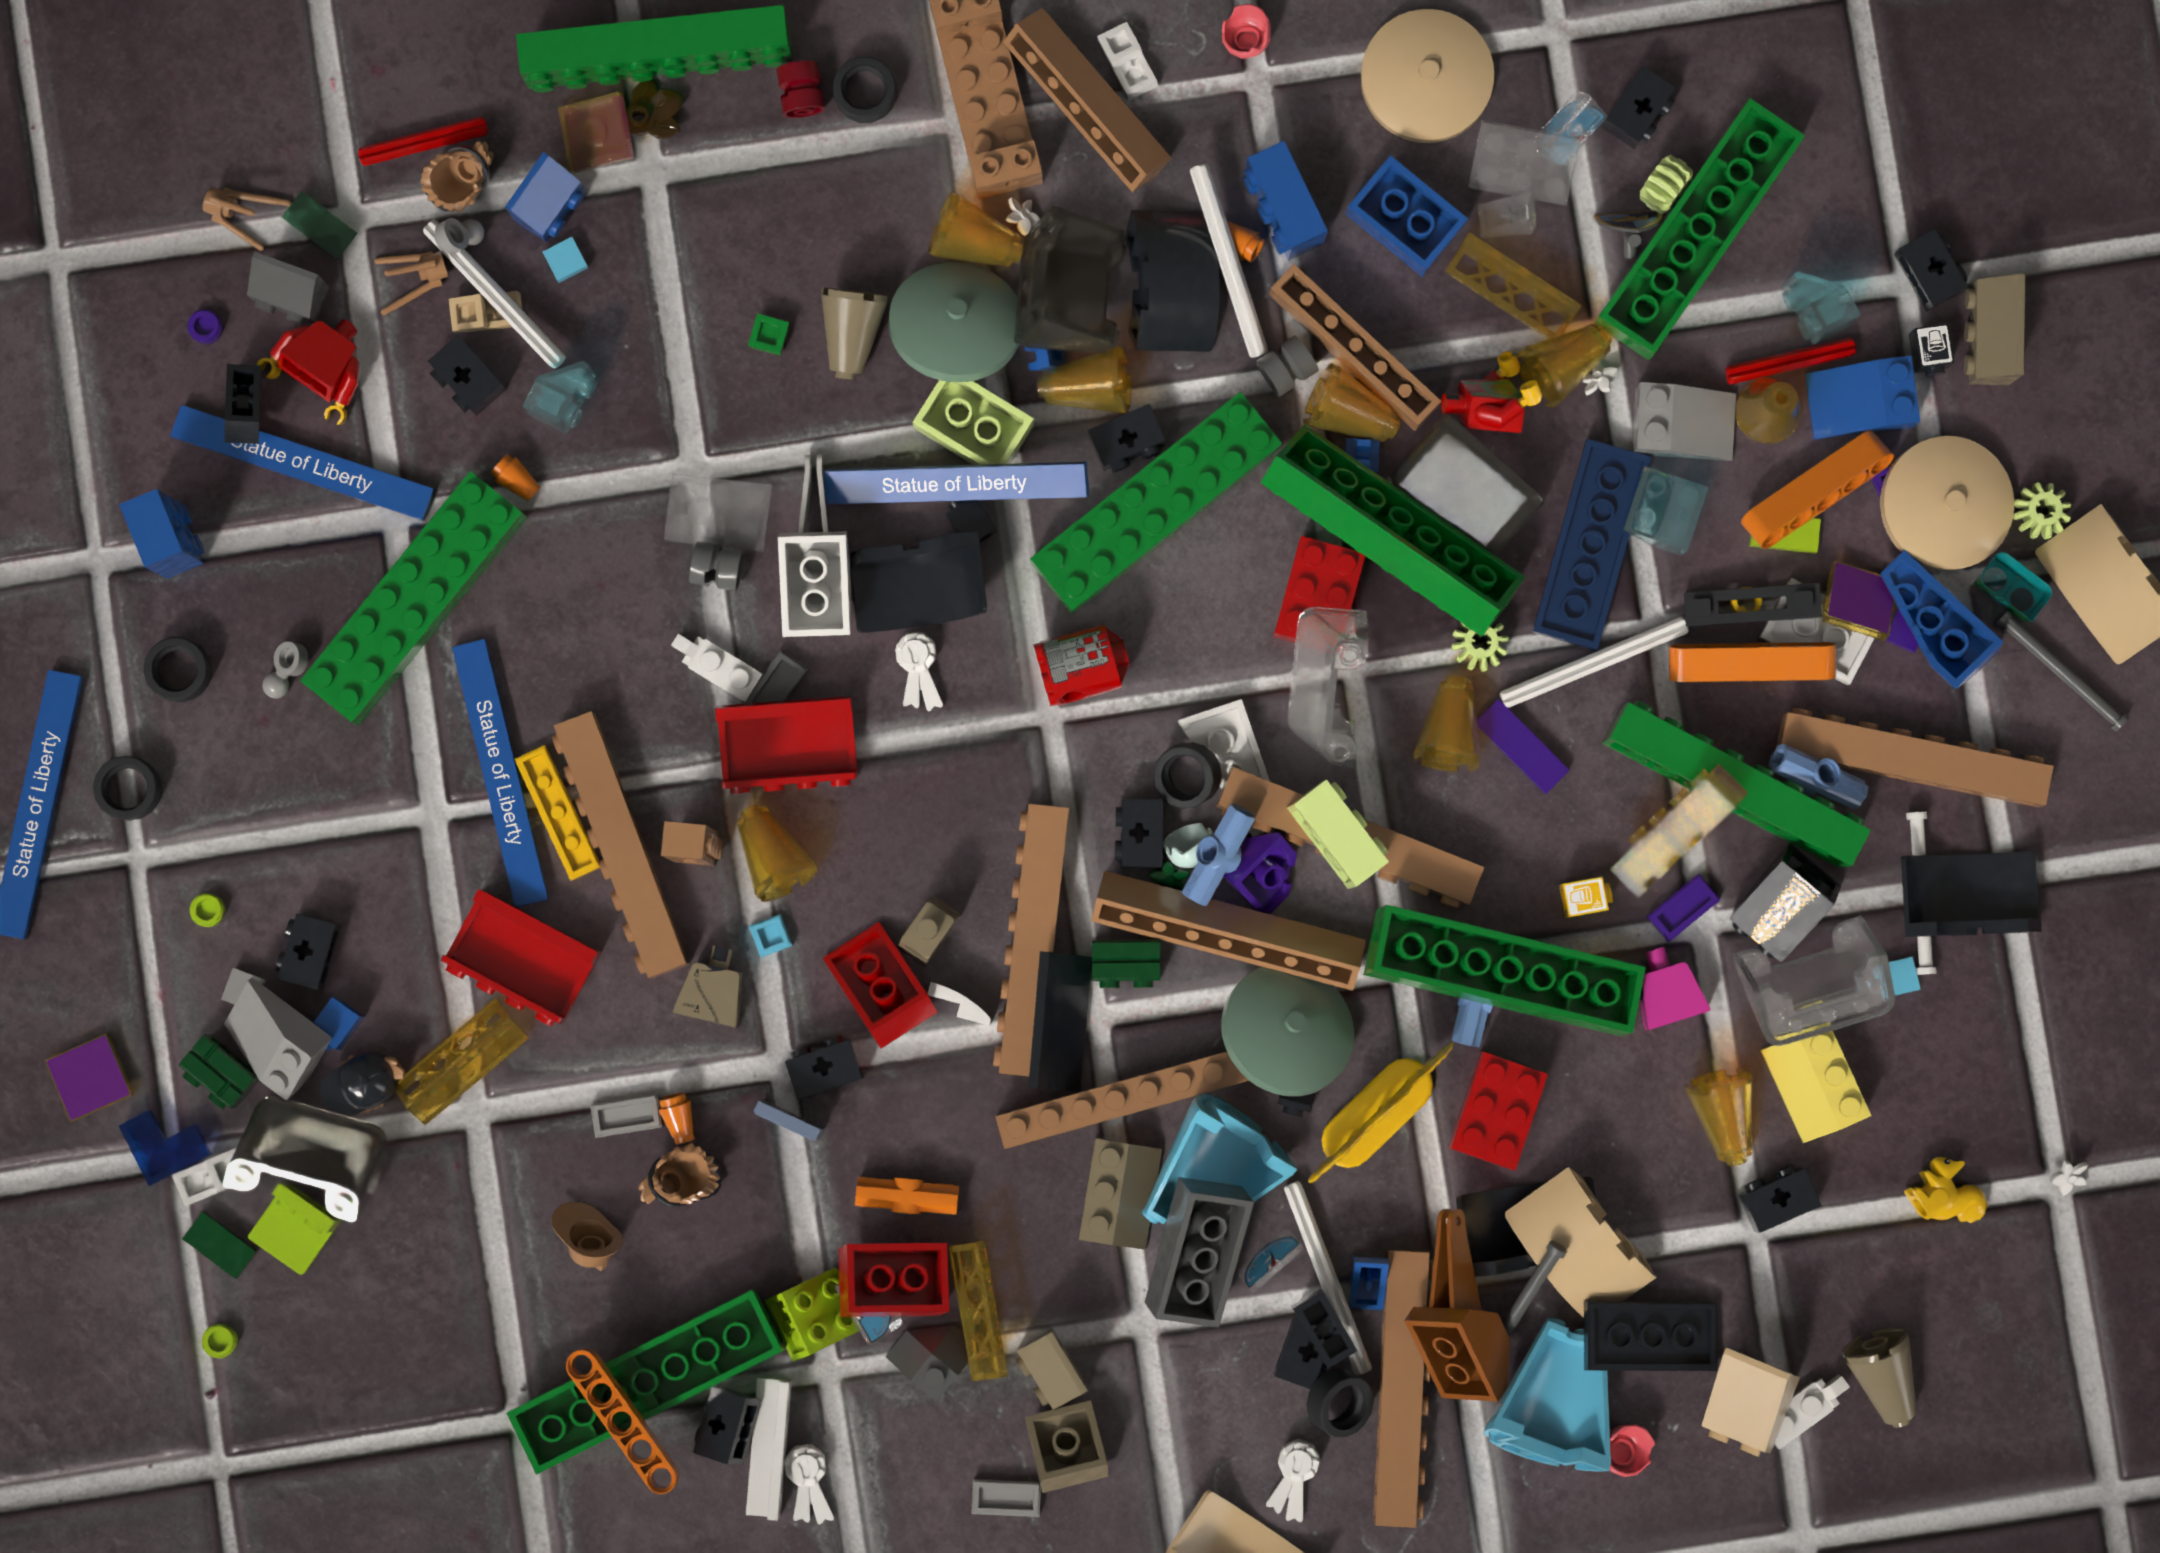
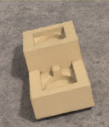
(477, 314)

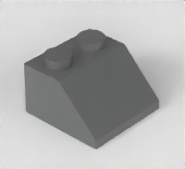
(286, 289)

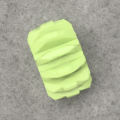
(1666, 184)
(2044, 499)
(1480, 654)

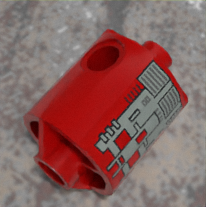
(1082, 664)

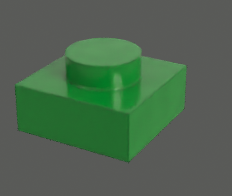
(769, 334)

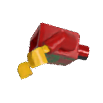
(320, 360)
(1493, 401)

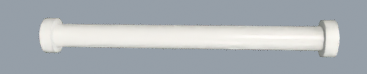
(1918, 849)

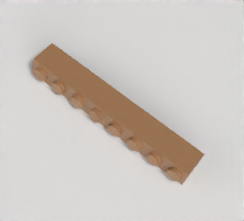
(1918, 760)
(620, 844)
(1409, 860)
(1033, 930)
(1229, 931)
(1118, 1099)
(1401, 1394)

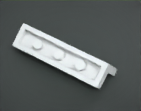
(769, 1448)

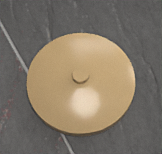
(1427, 75)
(1947, 503)

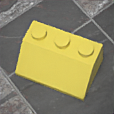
(1816, 1085)

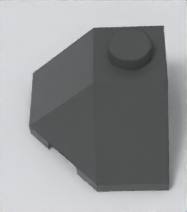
(931, 1357)

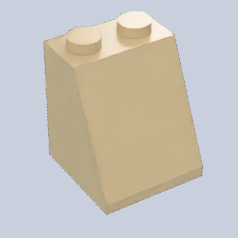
(1748, 1402)

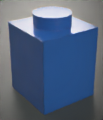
(339, 1022)

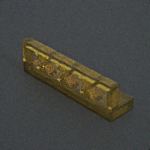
(1520, 278)
(462, 1066)
(978, 1311)

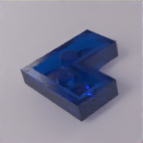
(160, 1156)

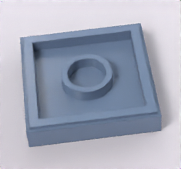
(788, 1120)

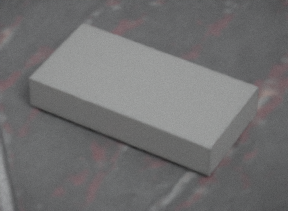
(626, 1115)
(1006, 1497)

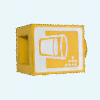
(1585, 897)

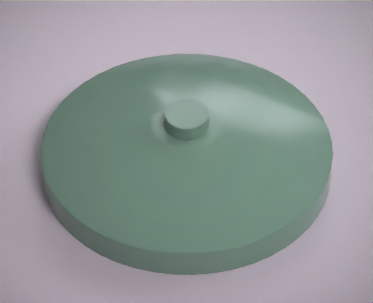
(954, 322)
(1287, 1032)

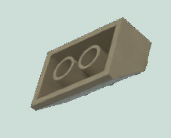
(1995, 330)
(1118, 1192)

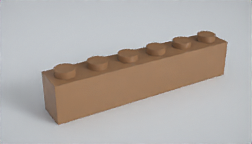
(1087, 99)
(1354, 347)

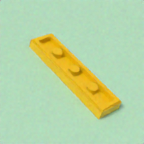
(558, 812)

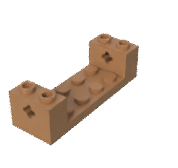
(986, 96)

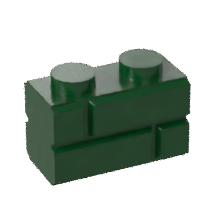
(1125, 961)
(219, 1072)

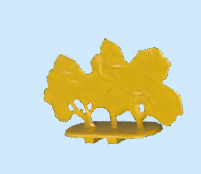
(1378, 1112)

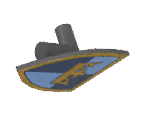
(1631, 224)

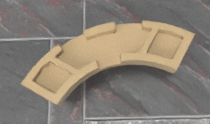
(2105, 583)
(1598, 1260)
(1225, 1528)

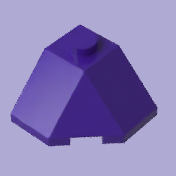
(1263, 871)

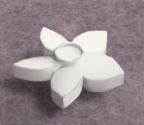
(1022, 215)
(1600, 378)
(2068, 1176)

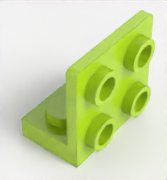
(294, 1228)
(810, 1315)

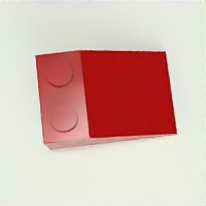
(880, 985)

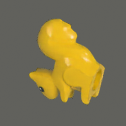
(1941, 1199)

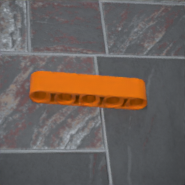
(1817, 489)
(1752, 661)
(621, 1403)

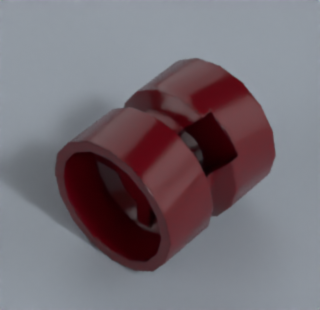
(800, 84)

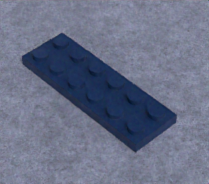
(1590, 546)

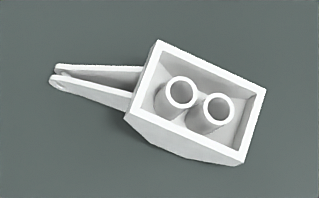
(814, 572)

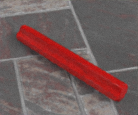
(422, 141)
(1790, 360)

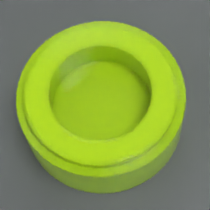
(207, 910)
(219, 1340)

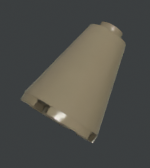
(850, 328)
(1885, 1373)

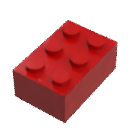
(1318, 578)
(1497, 1110)
(893, 1279)

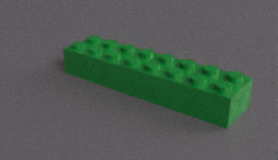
(654, 48)
(1699, 229)
(1156, 503)
(1392, 530)
(413, 599)
(1768, 804)
(1504, 970)
(652, 1377)

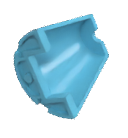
(1218, 1147)
(1554, 1406)

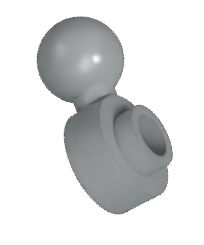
(456, 236)
(289, 660)

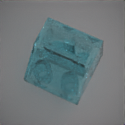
(1820, 305)
(560, 394)
(1665, 510)

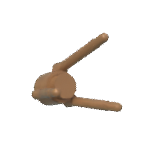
(223, 204)
(430, 267)

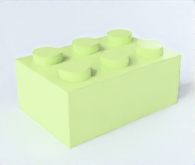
(973, 423)
(1339, 833)

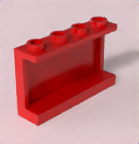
(787, 743)
(520, 958)

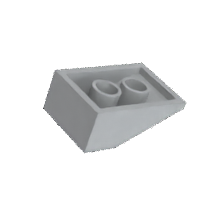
(1683, 422)
(275, 1039)

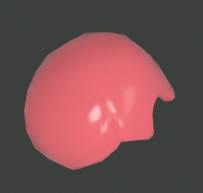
(1246, 31)
(1630, 1449)

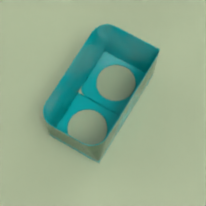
(2040, 590)

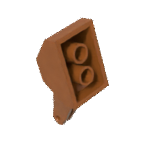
(1457, 1340)

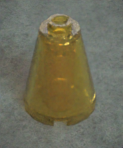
(973, 235)
(1564, 361)
(1090, 383)
(1349, 408)
(1768, 410)
(1450, 729)
(772, 855)
(1725, 1112)

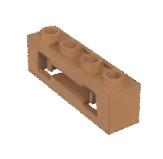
(691, 843)

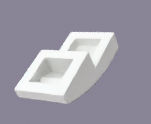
(1127, 61)
(967, 1009)
(203, 1179)

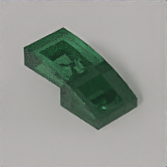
(319, 225)

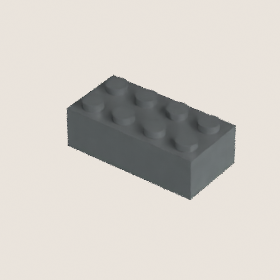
(1199, 1252)

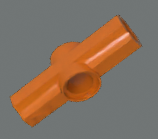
(907, 1195)

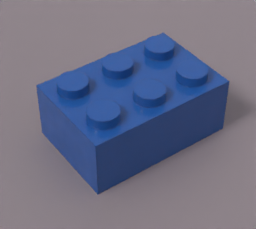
(1284, 201)
(1406, 216)
(162, 533)

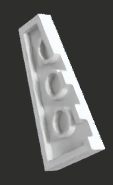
(1231, 739)

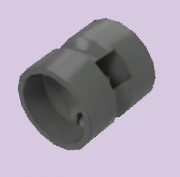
(1287, 365)
(716, 566)

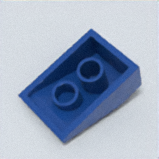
(1862, 398)

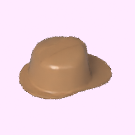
(587, 1234)

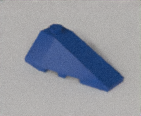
(1944, 628)

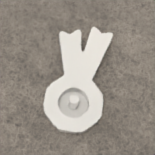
(916, 654)
(1298, 1463)
(805, 1468)

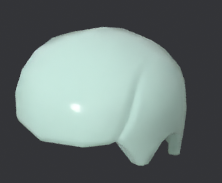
(1183, 843)

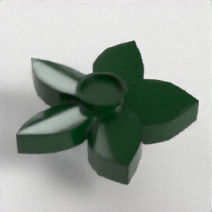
(1168, 877)

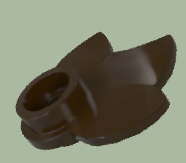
(657, 107)

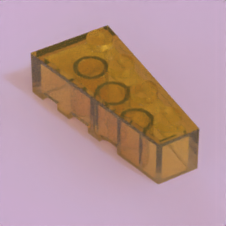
(1677, 829)

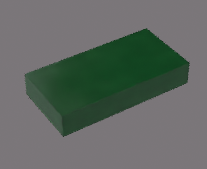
(219, 1245)

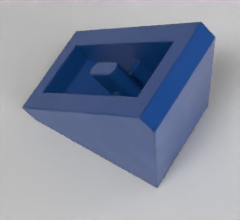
(1368, 1282)

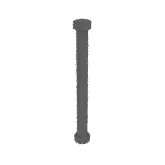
(2061, 670)
(1546, 1265)

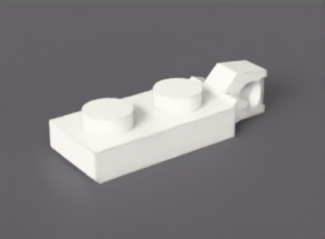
(718, 666)
(1809, 1407)

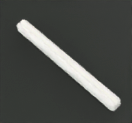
(1228, 260)
(501, 302)
(1594, 662)
(1326, 1272)

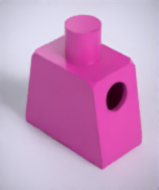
(1669, 992)

